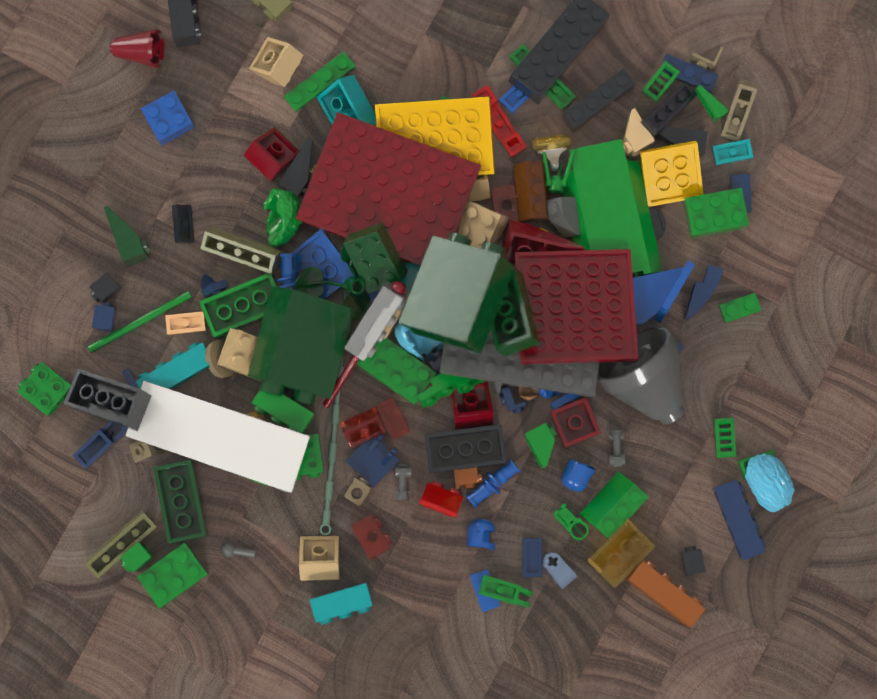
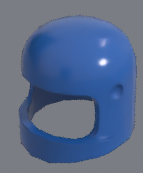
(577, 475)
(479, 533)

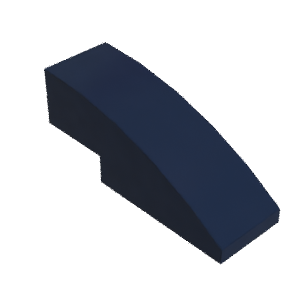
(703, 290)
(99, 444)

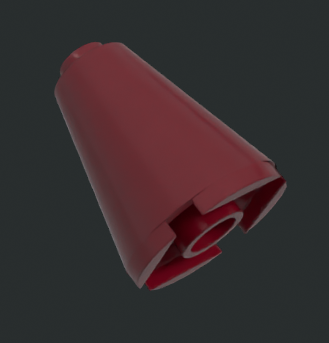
(141, 48)

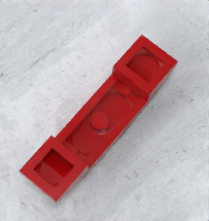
(501, 125)

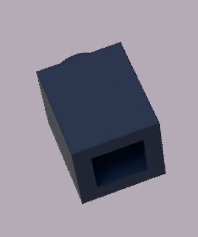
(104, 317)

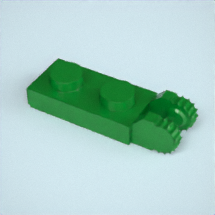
(503, 591)

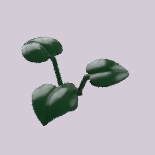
(311, 283)

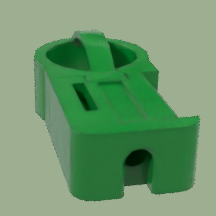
(569, 521)

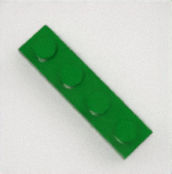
(319, 81)
(559, 94)

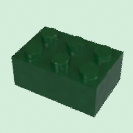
(375, 257)

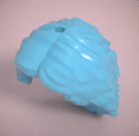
(413, 343)
(769, 482)

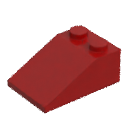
(441, 500)

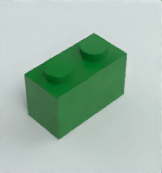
(137, 557)

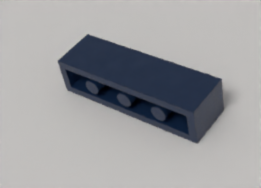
(738, 519)

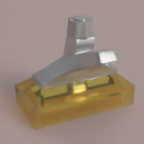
(553, 147)

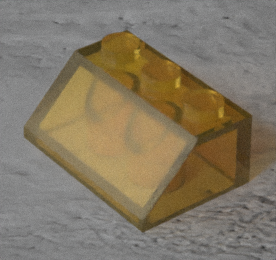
(621, 553)

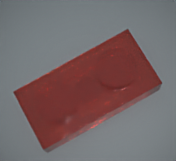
(392, 418)

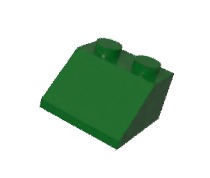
(541, 443)

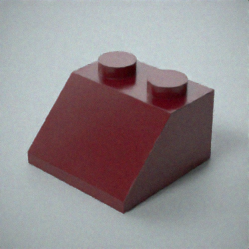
(271, 153)
(472, 408)

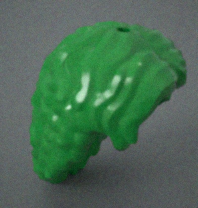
(282, 216)

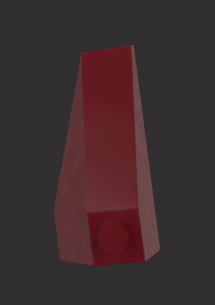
(528, 238)

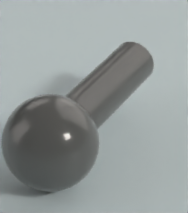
(229, 549)

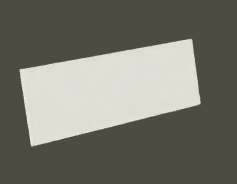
(221, 437)

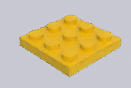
(671, 173)

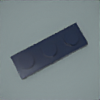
(691, 73)

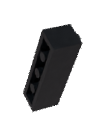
(598, 100)

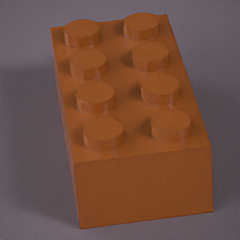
(665, 594)

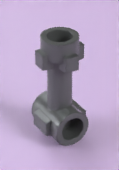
(617, 458)
(402, 471)

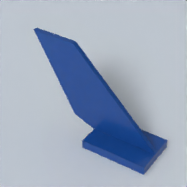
(657, 292)

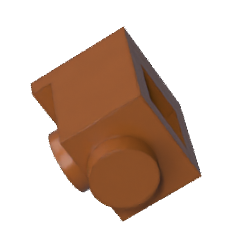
(467, 478)

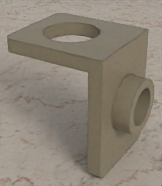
(705, 63)
(142, 450)
(363, 485)

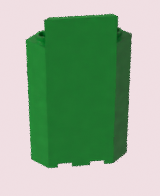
(613, 205)

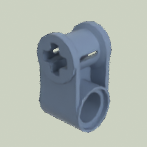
(560, 572)

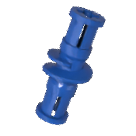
(288, 271)
(493, 483)

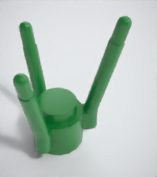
(557, 183)

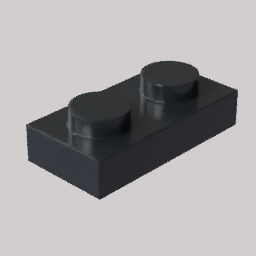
(183, 224)

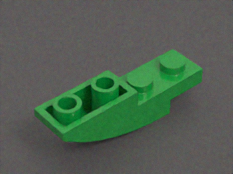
(444, 385)

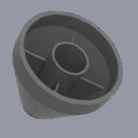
(651, 383)

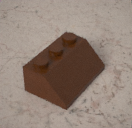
(531, 191)

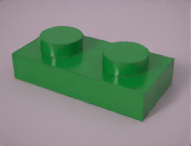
(740, 308)

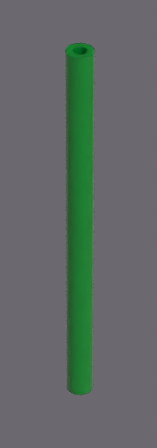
(140, 321)

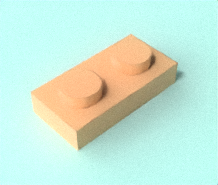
(185, 323)

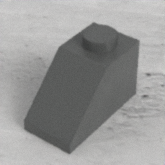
(564, 215)

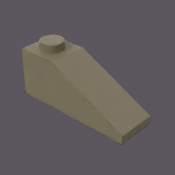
(739, 109)

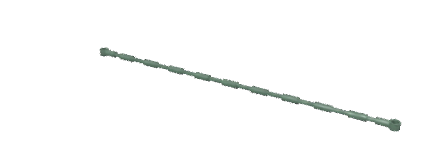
(332, 449)

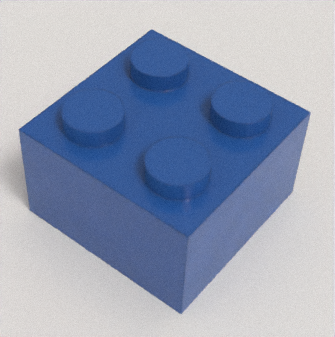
(167, 118)

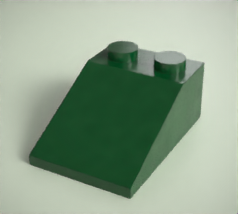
(129, 244)

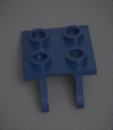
(373, 460)

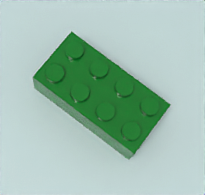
(238, 306)
(398, 370)

